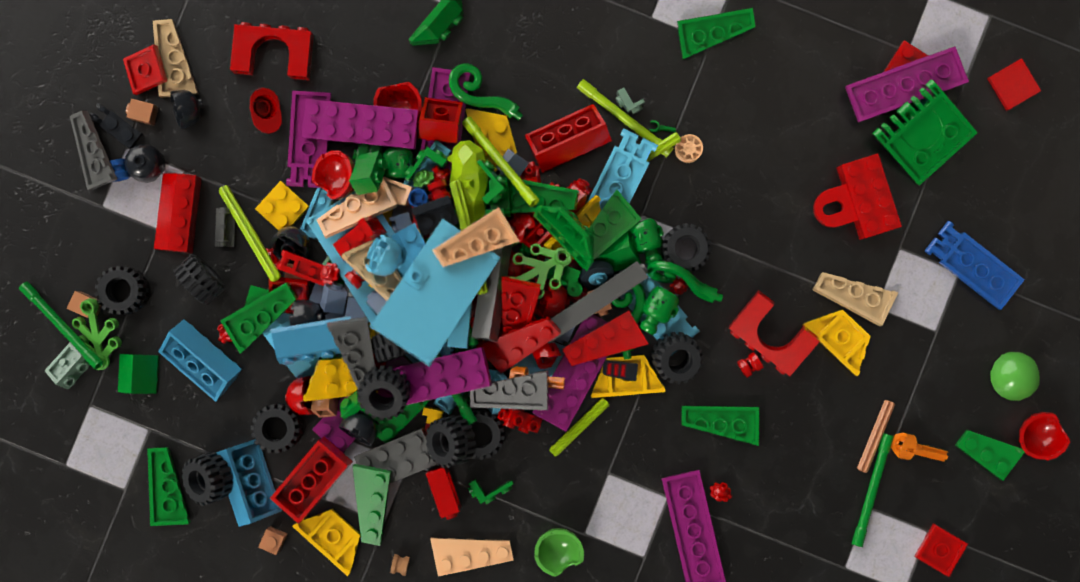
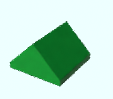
(620, 253)
(138, 374)

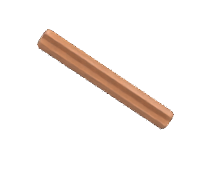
(876, 435)

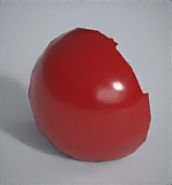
(399, 96)
(333, 174)
(1043, 436)

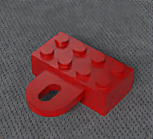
(863, 199)

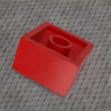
(440, 120)

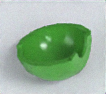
(1015, 376)
(558, 550)

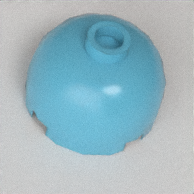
(384, 256)

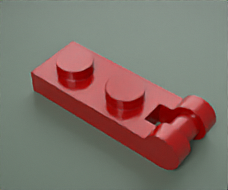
(302, 267)

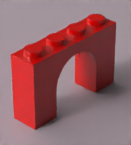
(248, 39)
(786, 357)

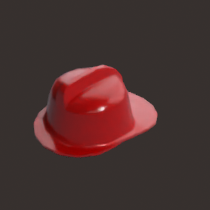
(265, 110)

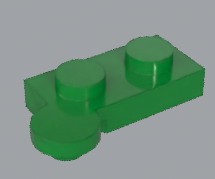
(569, 277)

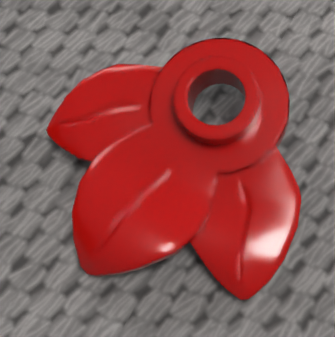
(521, 222)

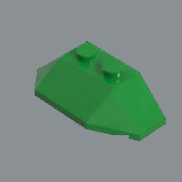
(438, 23)
(568, 232)

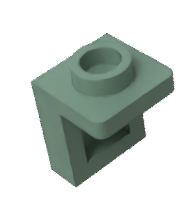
(624, 101)

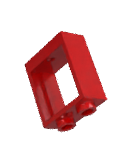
(444, 492)

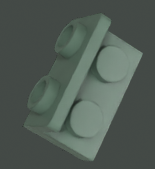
(67, 367)

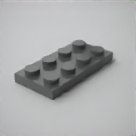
(401, 456)

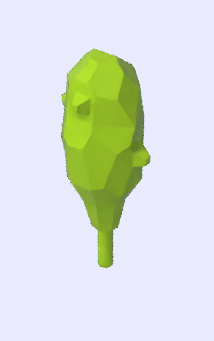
(472, 177)

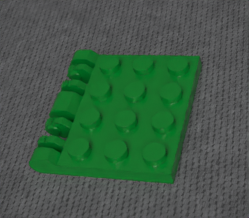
(927, 135)

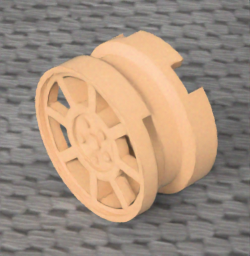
(689, 148)

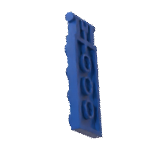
(975, 266)

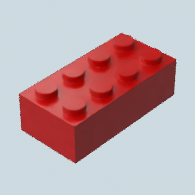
(311, 479)

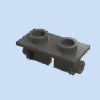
(224, 228)

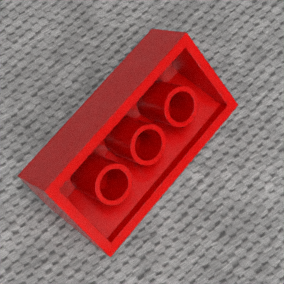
(568, 138)
(177, 212)

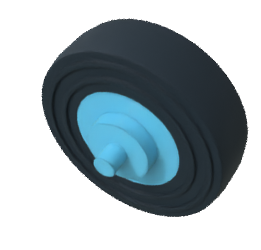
(597, 274)

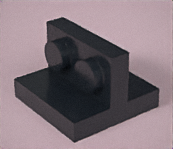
(431, 213)

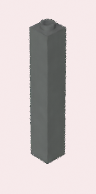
(600, 297)
(489, 305)

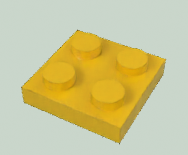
(282, 207)

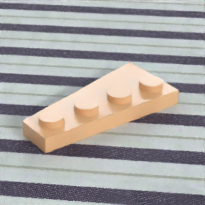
(478, 238)

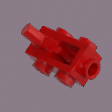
(518, 417)

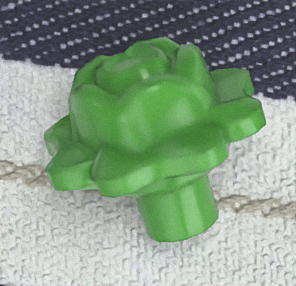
(423, 179)

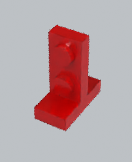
(367, 230)

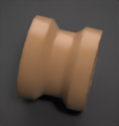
(400, 564)

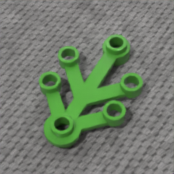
(541, 268)
(89, 308)

